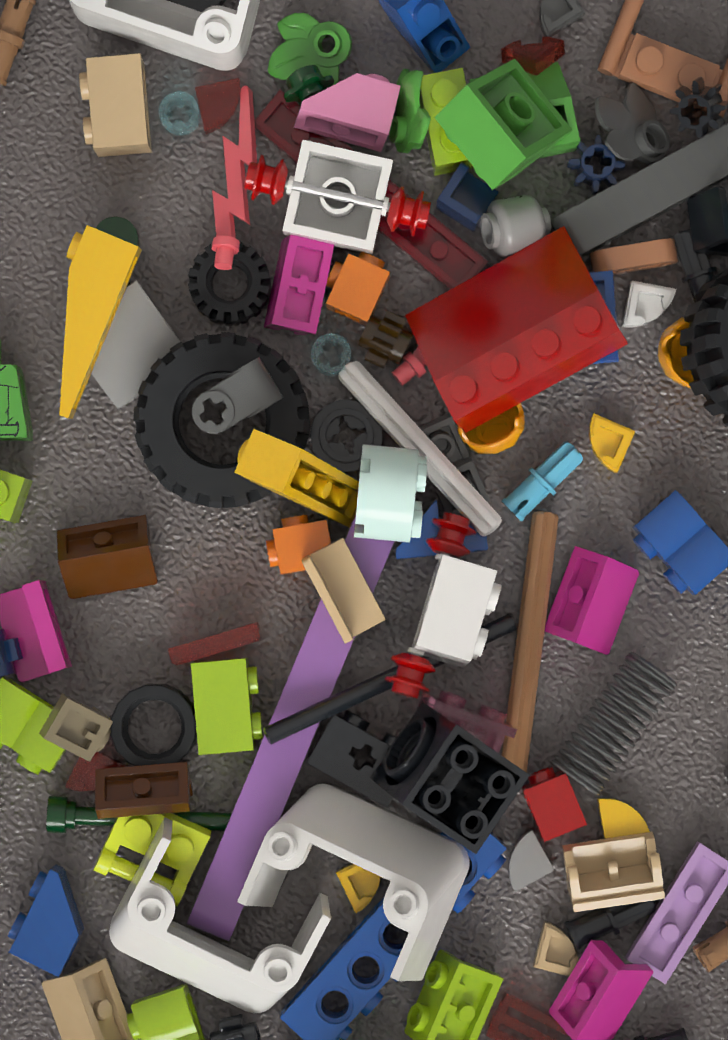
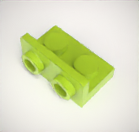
(452, 1000)

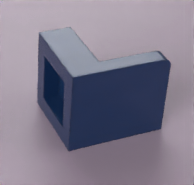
(465, 198)

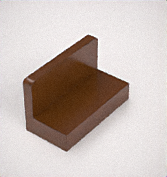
(106, 557)
(142, 790)

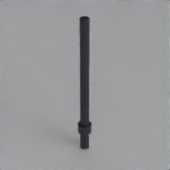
(361, 692)

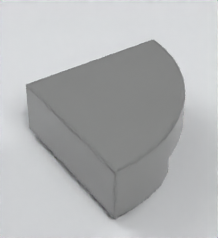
(528, 862)

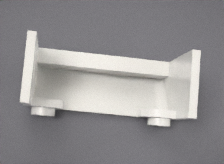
(211, 37)
(420, 863)
(147, 933)

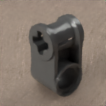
(243, 394)

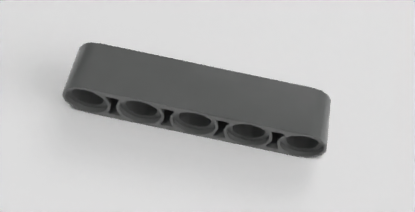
(647, 193)

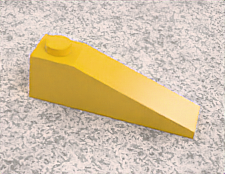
(95, 289)
(298, 477)

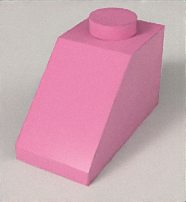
(352, 111)

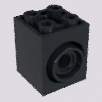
(449, 777)

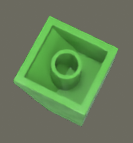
(502, 123)

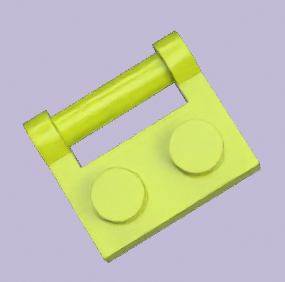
(137, 833)

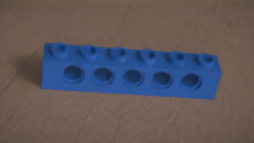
(306, 1011)

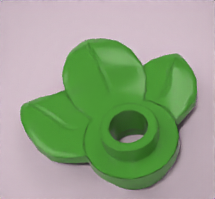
(304, 46)
(411, 120)

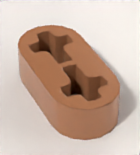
(635, 256)

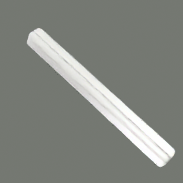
(410, 436)

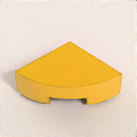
(609, 441)
(619, 819)
(358, 885)

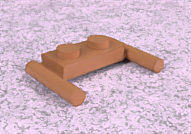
(655, 64)

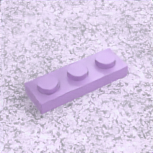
(681, 913)

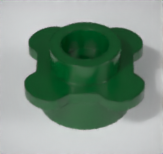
(306, 83)

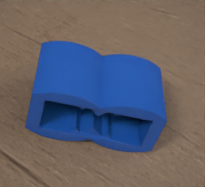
(682, 543)

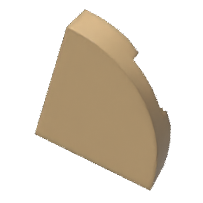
(555, 951)

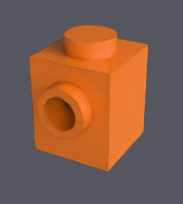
(357, 287)
(296, 541)

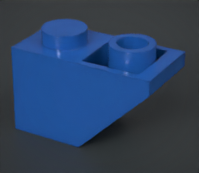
(428, 30)
(51, 926)

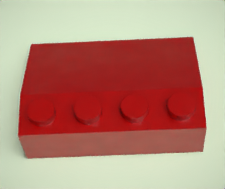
(514, 330)

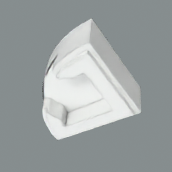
(646, 303)

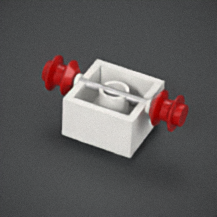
(337, 196)
(452, 610)

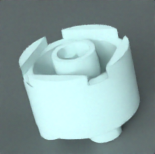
(388, 492)

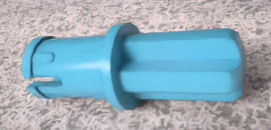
(543, 480)

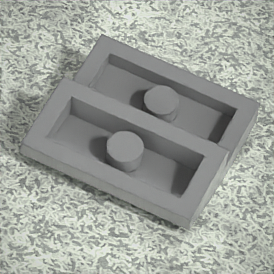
(132, 346)

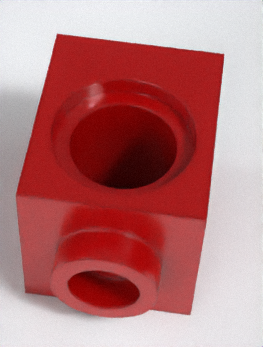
(552, 803)

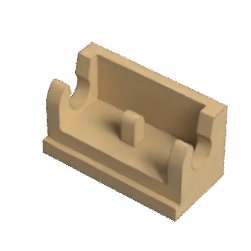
(613, 872)

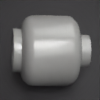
(514, 224)

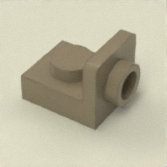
(77, 727)

